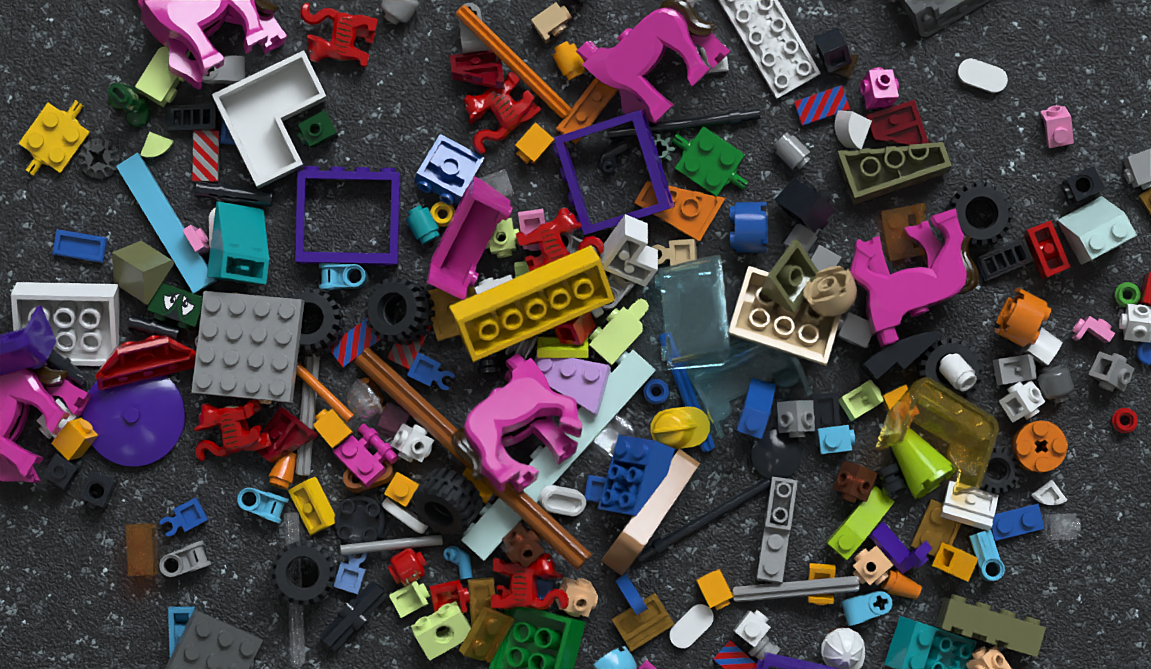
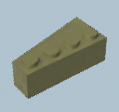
(888, 169)
(990, 626)

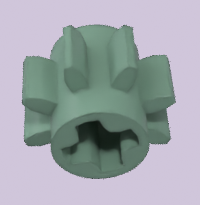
(664, 145)

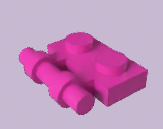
(360, 460)

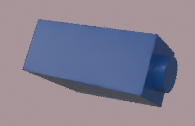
(756, 408)

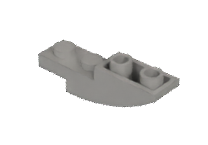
(776, 530)

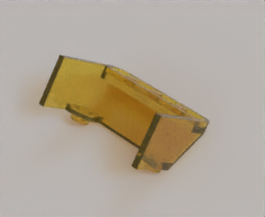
(951, 418)

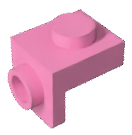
(1057, 126)
(528, 222)
(197, 239)
(1098, 328)

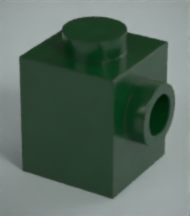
(317, 130)

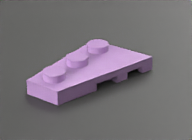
(576, 378)

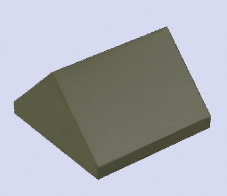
(140, 270)
(789, 276)

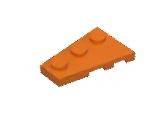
(691, 212)

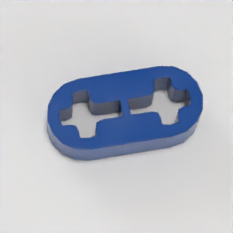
(631, 594)

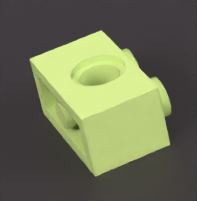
(438, 642)

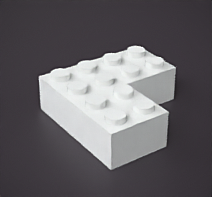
(256, 112)

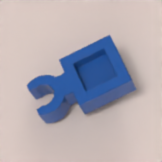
(426, 370)
(187, 515)

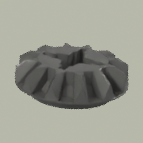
(110, 156)

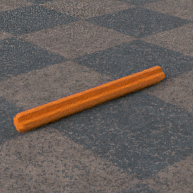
(523, 71)

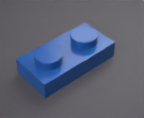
(1017, 522)

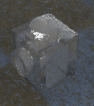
(500, 182)
(1062, 526)

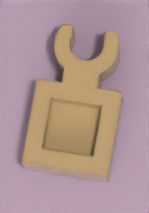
(678, 251)

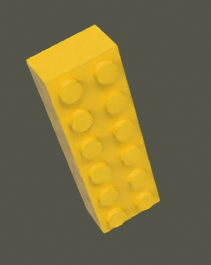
(532, 303)

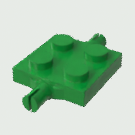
(709, 161)

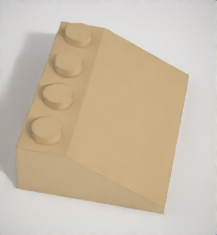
(773, 326)

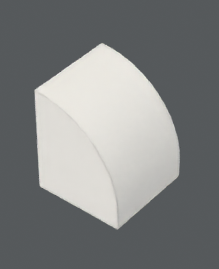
(851, 129)
(1044, 348)

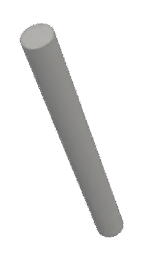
(391, 544)

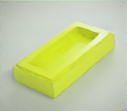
(551, 348)

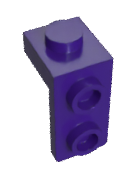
(896, 551)

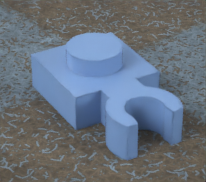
(351, 575)

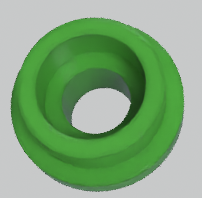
(1132, 288)

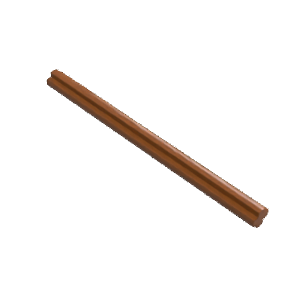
(442, 430)

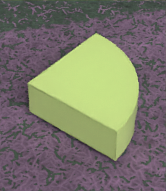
(155, 146)

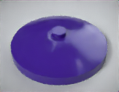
(136, 420)

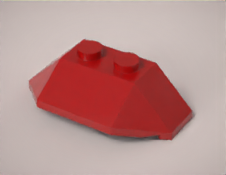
(144, 360)

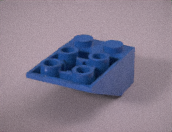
(634, 474)

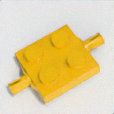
(54, 137)

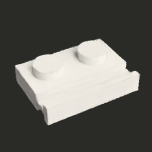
(971, 508)

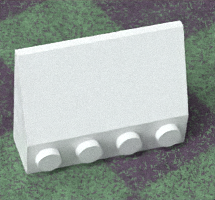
(79, 314)

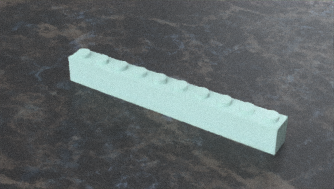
(499, 517)

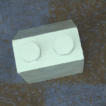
(1095, 229)

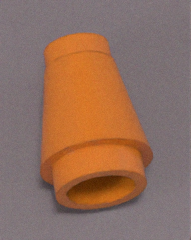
(283, 471)
(900, 585)

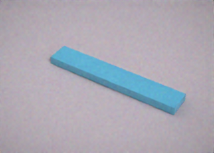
(165, 222)

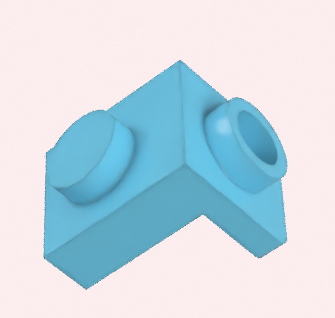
(835, 439)

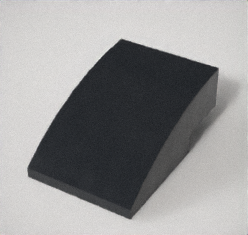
(898, 354)

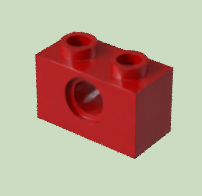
(1046, 249)

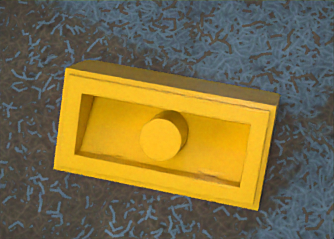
(312, 505)

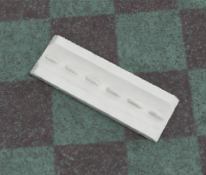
(771, 43)

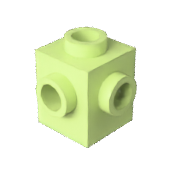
(504, 248)

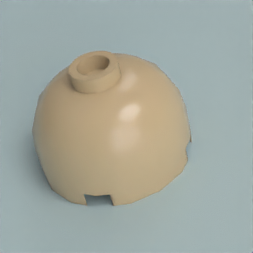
(831, 291)

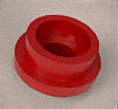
(1132, 420)

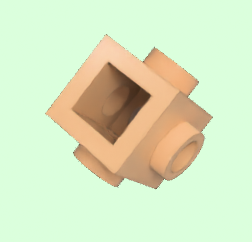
(882, 565)
(581, 596)
(988, 659)

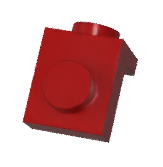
(448, 593)

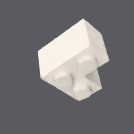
(628, 253)

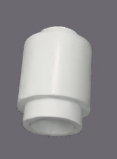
(957, 372)

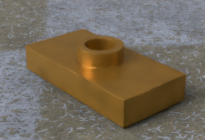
(480, 595)

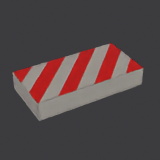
(206, 156)

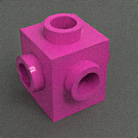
(879, 88)

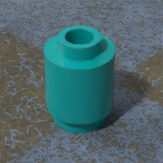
(422, 224)

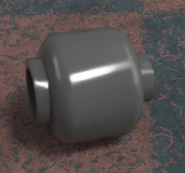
(1055, 383)

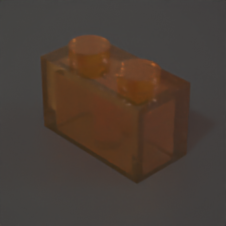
(141, 549)

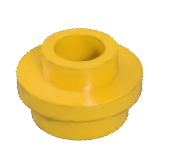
(442, 206)

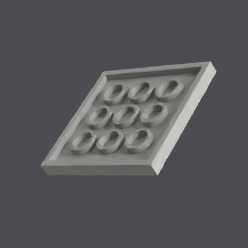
(248, 346)

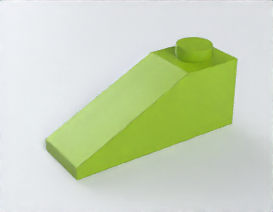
(859, 523)

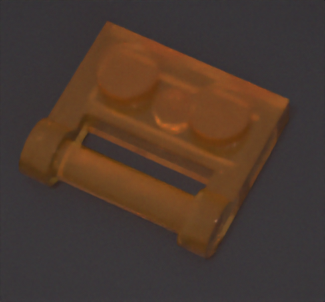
(896, 240)

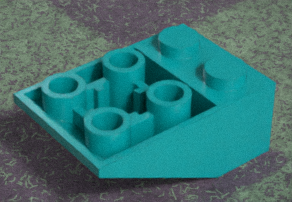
(239, 245)
(927, 647)

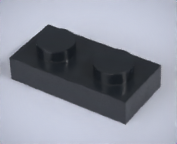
(825, 412)

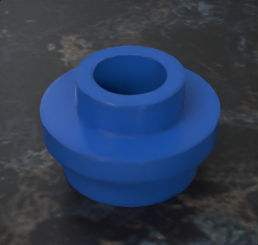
(656, 383)

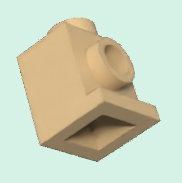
(551, 21)

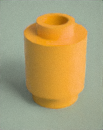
(569, 60)

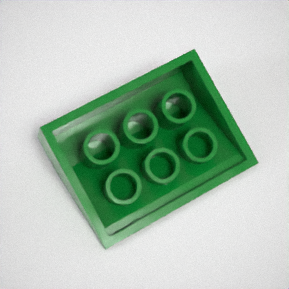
(539, 641)

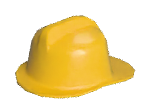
(680, 427)

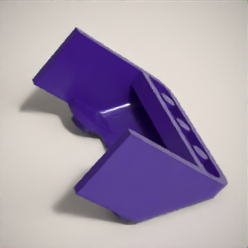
(28, 345)

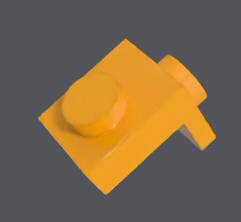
(821, 571)

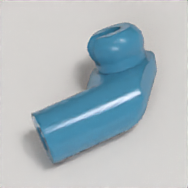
(461, 559)

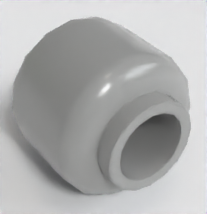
(399, 10)

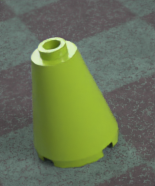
(921, 464)

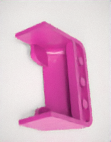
(466, 238)

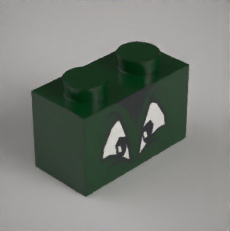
(176, 305)

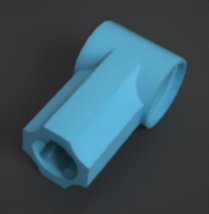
(986, 552)

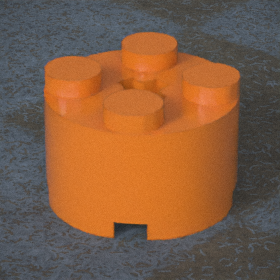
(1022, 318)
(1053, 441)

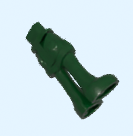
(127, 98)

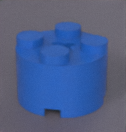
(750, 227)

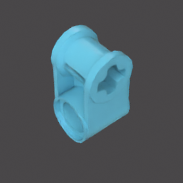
(336, 276)
(264, 504)
(861, 608)

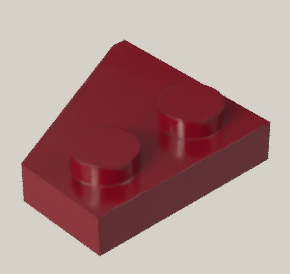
(478, 68)
(898, 125)
(286, 435)

